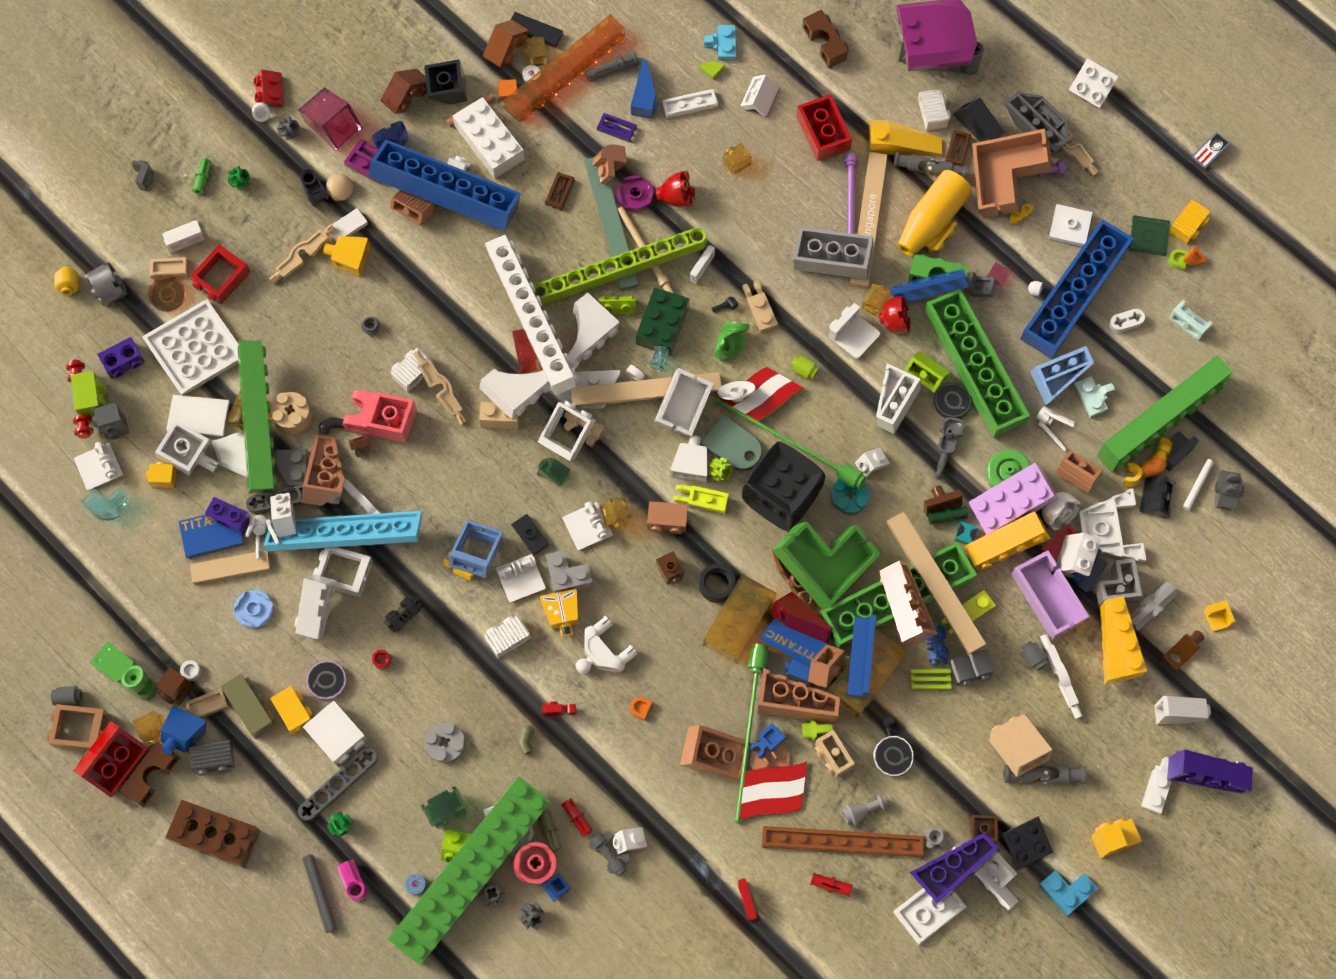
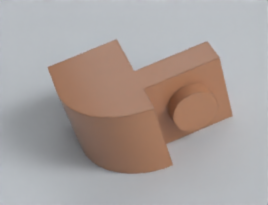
(608, 160)

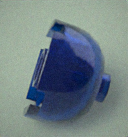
(396, 133)

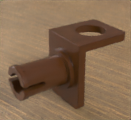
(1184, 648)

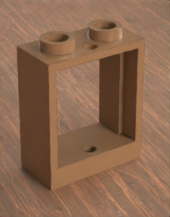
(98, 726)

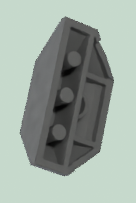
(1034, 113)

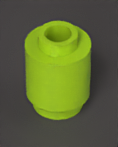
(804, 367)

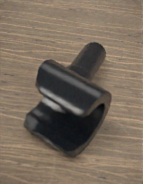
(730, 302)
(887, 722)

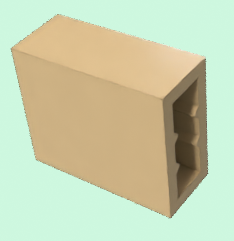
(1020, 745)

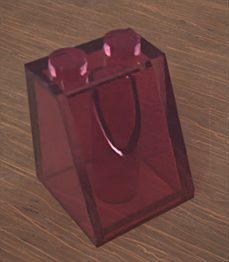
(331, 118)

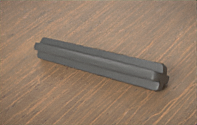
(319, 893)

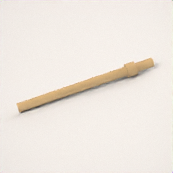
(662, 280)

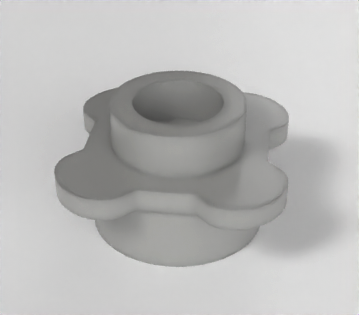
(939, 841)

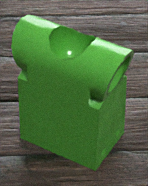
(124, 672)

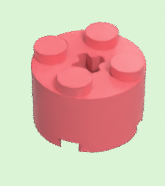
(540, 853)

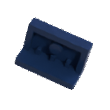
(1086, 582)

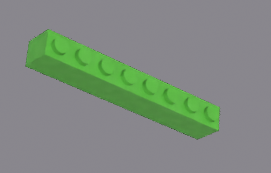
(255, 416)

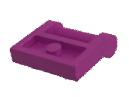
(359, 161)

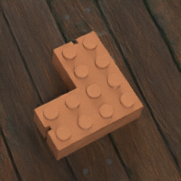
(1001, 162)

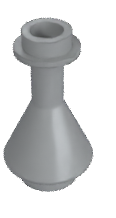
(855, 812)

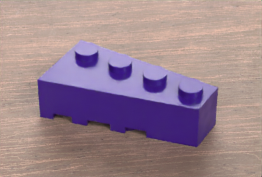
(1209, 772)
(954, 868)

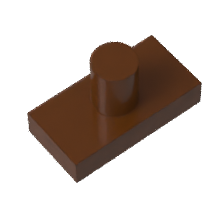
(942, 500)

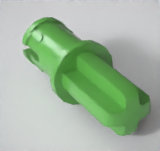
(202, 176)

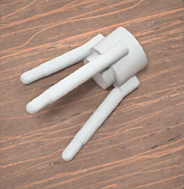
(1046, 417)
(259, 526)

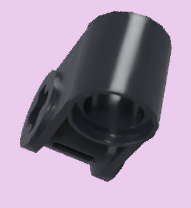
(314, 190)

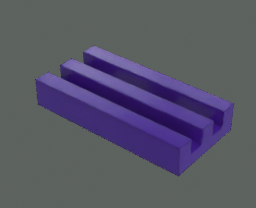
(615, 128)

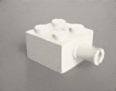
(185, 460)

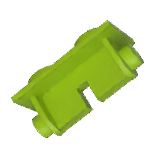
(624, 305)

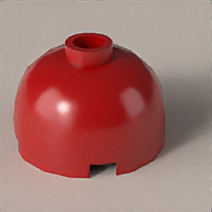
(895, 315)

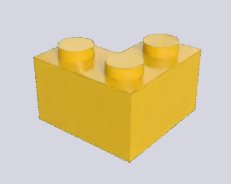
(1115, 837)

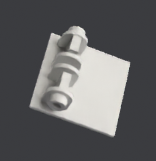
(1093, 83)
(98, 466)
(587, 526)
(520, 578)

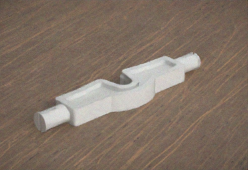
(359, 498)
(1064, 680)

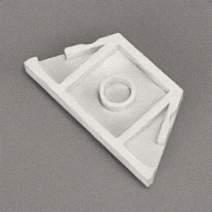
(590, 378)

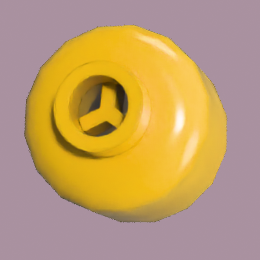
(66, 281)

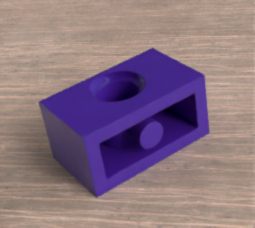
(228, 516)

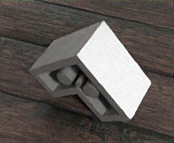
(567, 578)
(1124, 583)

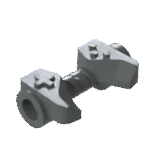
(616, 864)

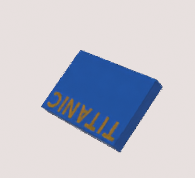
(206, 537)
(792, 642)

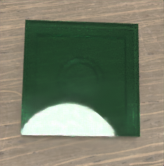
(1149, 235)

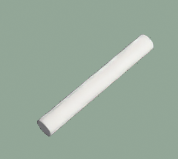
(1198, 484)

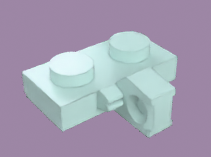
(1093, 395)

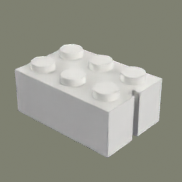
(683, 402)

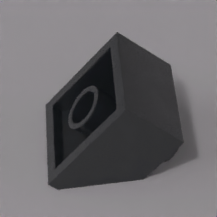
(446, 82)

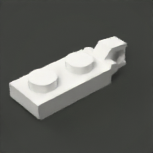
(1157, 788)

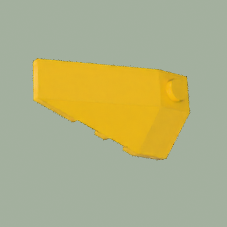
(889, 137)

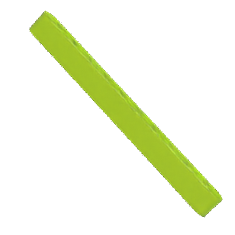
(621, 270)

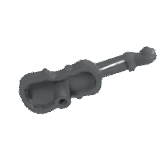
(952, 429)

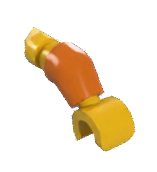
(1151, 467)

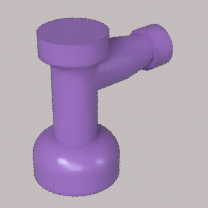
(1059, 168)

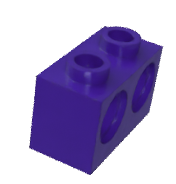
(119, 353)

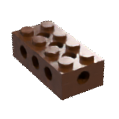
(208, 821)

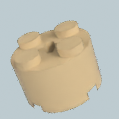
(299, 410)

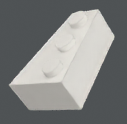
(896, 397)
(314, 606)

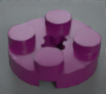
(641, 186)

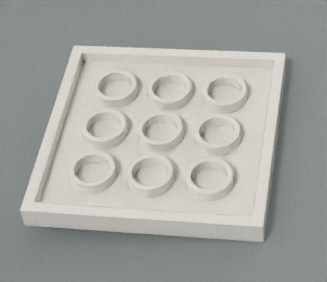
(193, 347)

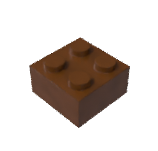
(984, 824)

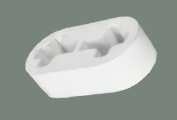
(1125, 317)

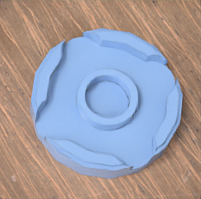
(253, 609)

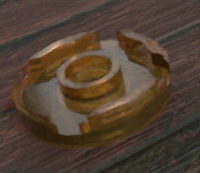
(167, 293)

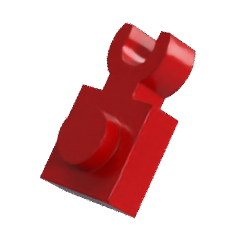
(554, 709)

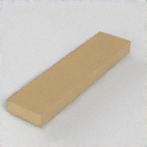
(229, 567)

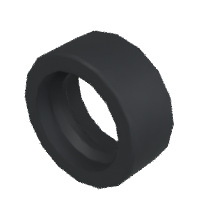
(714, 568)

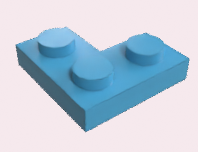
(1067, 896)

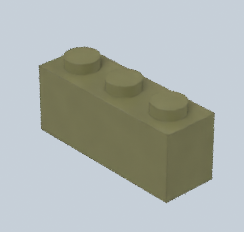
(248, 705)

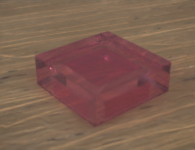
(1000, 273)

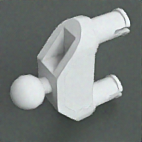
(598, 652)

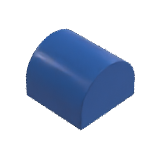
(556, 887)

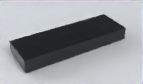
(538, 29)

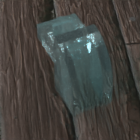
(104, 508)

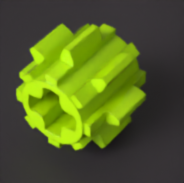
(720, 469)

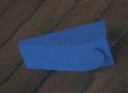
(644, 96)

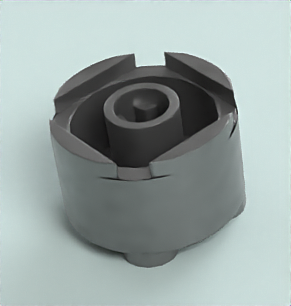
(106, 284)

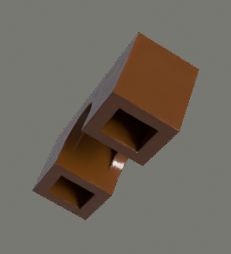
(819, 26)
(136, 785)

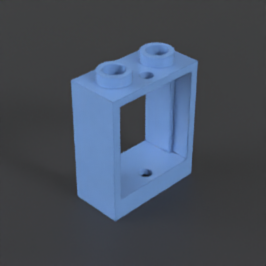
(471, 563)

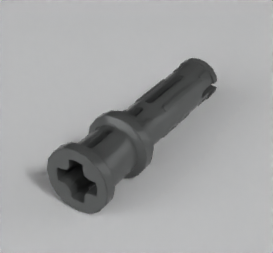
(621, 65)

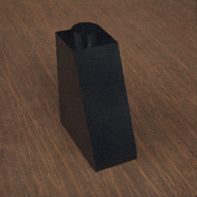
(979, 120)

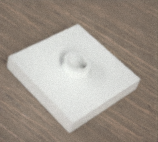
(1070, 225)

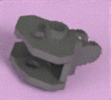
(1228, 490)

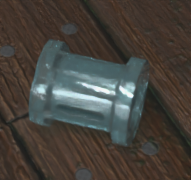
(659, 358)

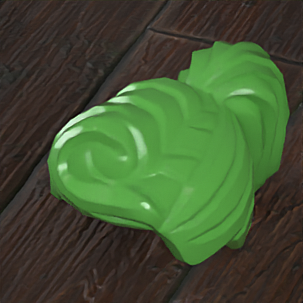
(730, 340)

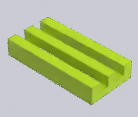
(947, 679)

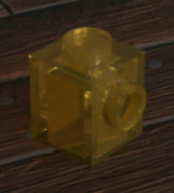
(536, 51)
(736, 159)
(875, 299)
(615, 512)
(149, 726)

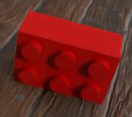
(824, 127)
(111, 759)

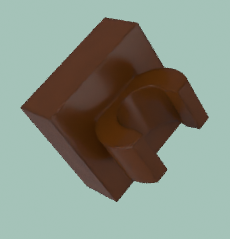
(359, 443)

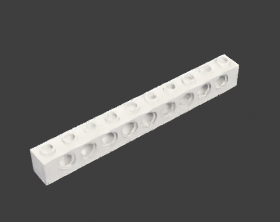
(505, 261)

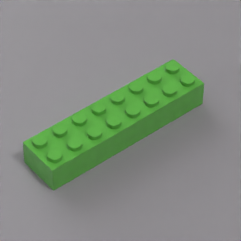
(976, 363)
(1164, 414)
(874, 599)

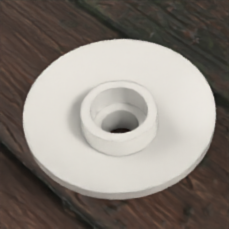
(736, 390)

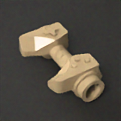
(573, 421)

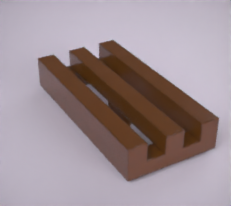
(961, 135)
(555, 204)

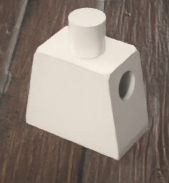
(690, 461)

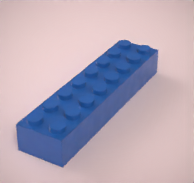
(444, 185)
(1076, 288)

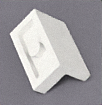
(760, 94)
(183, 236)

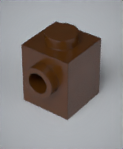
(670, 568)

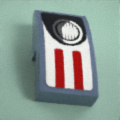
(1210, 150)

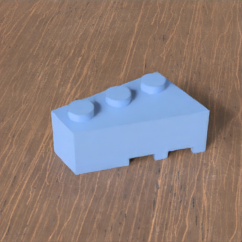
(1060, 372)

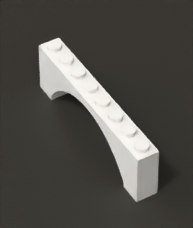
(516, 391)

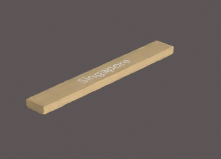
(871, 204)

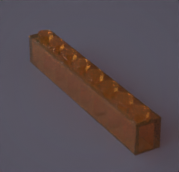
(564, 68)

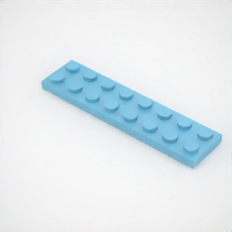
(349, 531)

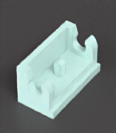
(1189, 321)

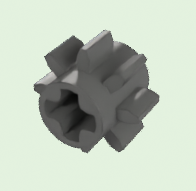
(288, 128)
(493, 900)
(531, 915)

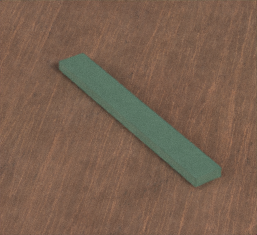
(610, 221)

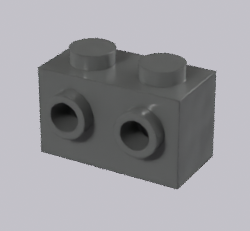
(110, 421)

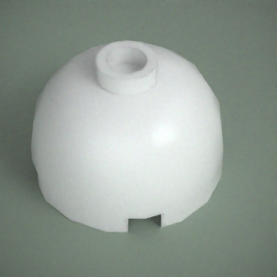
(1060, 510)

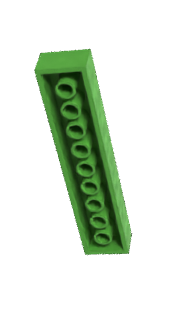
(469, 870)

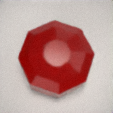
(381, 659)

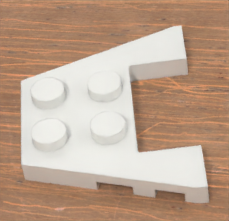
(1103, 523)

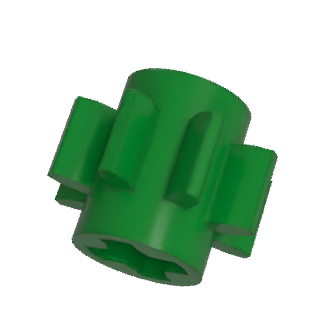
(238, 178)
(340, 824)

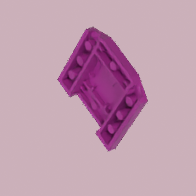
(937, 34)

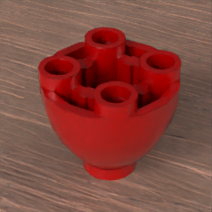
(676, 190)

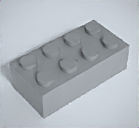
(833, 253)

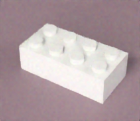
(488, 137)

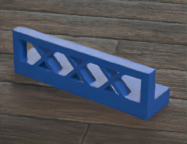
(931, 285)
(861, 657)

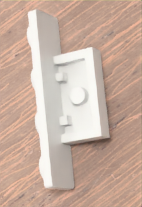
(995, 876)

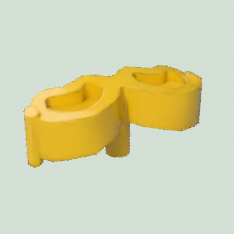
(1025, 211)

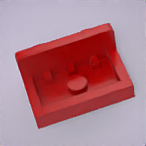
(269, 88)

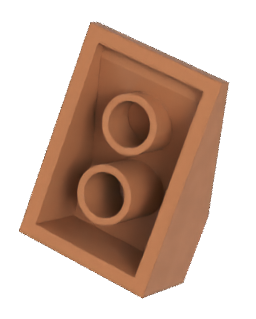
(713, 752)

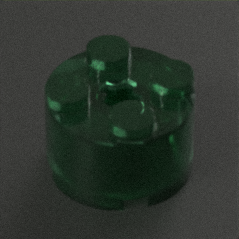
(444, 807)

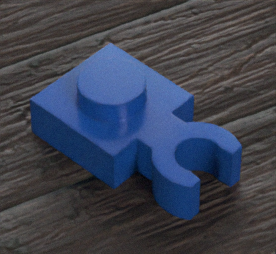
(770, 738)

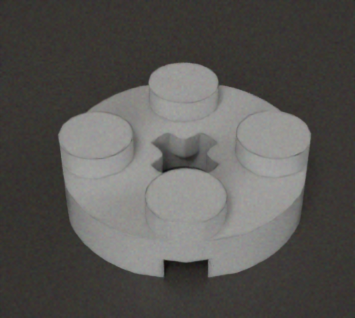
(440, 753)

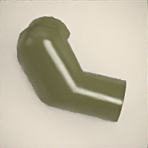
(523, 737)

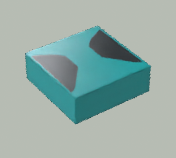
(966, 533)

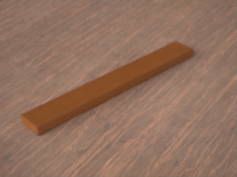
(843, 841)

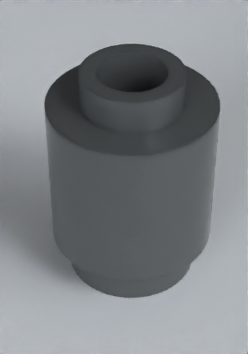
(1034, 655)
(67, 696)

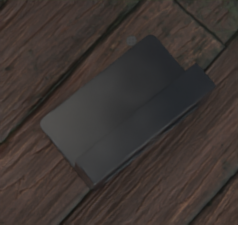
(1180, 448)
(1158, 496)

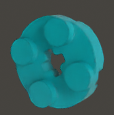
(843, 503)

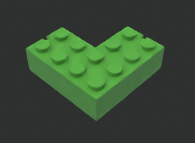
(822, 568)

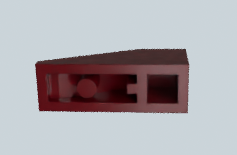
(799, 617)

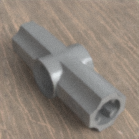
(1153, 605)

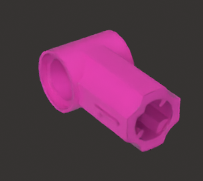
(352, 879)

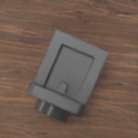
(145, 174)
(981, 285)

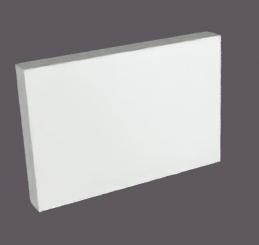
(200, 414)
(924, 916)

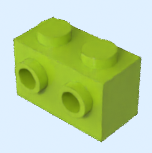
(929, 371)

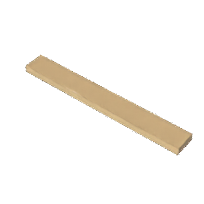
(630, 390)
(936, 583)

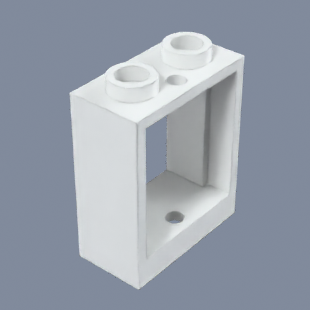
(546, 440)
(362, 573)

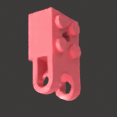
(382, 416)

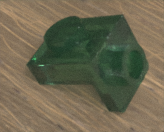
(553, 470)

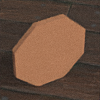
(778, 757)

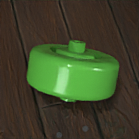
(1004, 465)

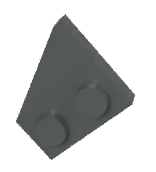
(291, 465)

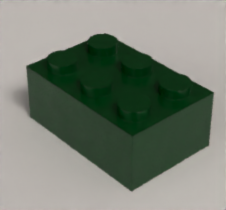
(662, 320)

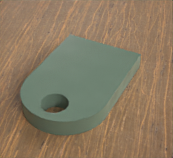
(732, 443)

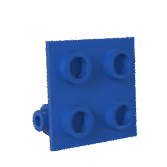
(940, 650)

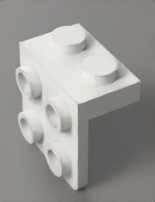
(853, 332)

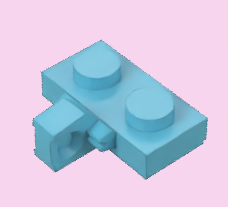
(723, 41)

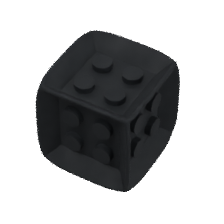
(783, 486)

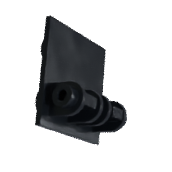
(407, 604)
(1027, 842)

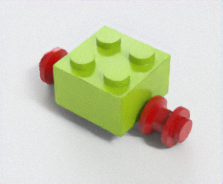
(87, 395)

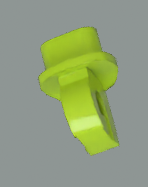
(812, 730)

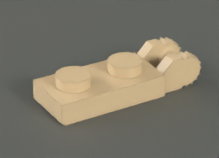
(760, 308)

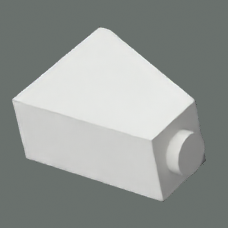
(1181, 710)

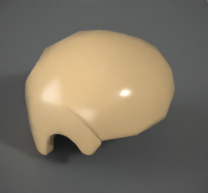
(339, 187)

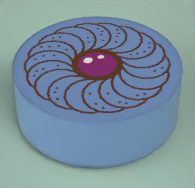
(415, 884)

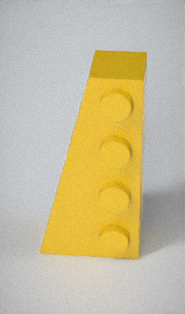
(1007, 541)
(1119, 644)

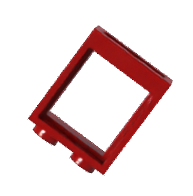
(230, 285)

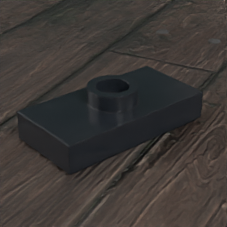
(530, 534)

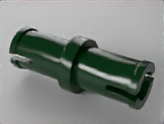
(948, 515)

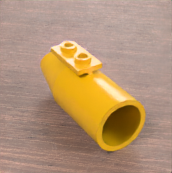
(932, 216)

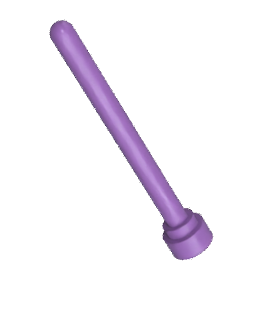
(851, 161)

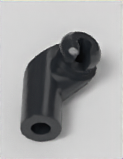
(329, 423)

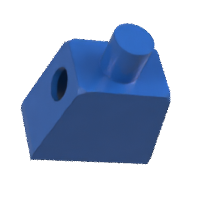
(181, 730)

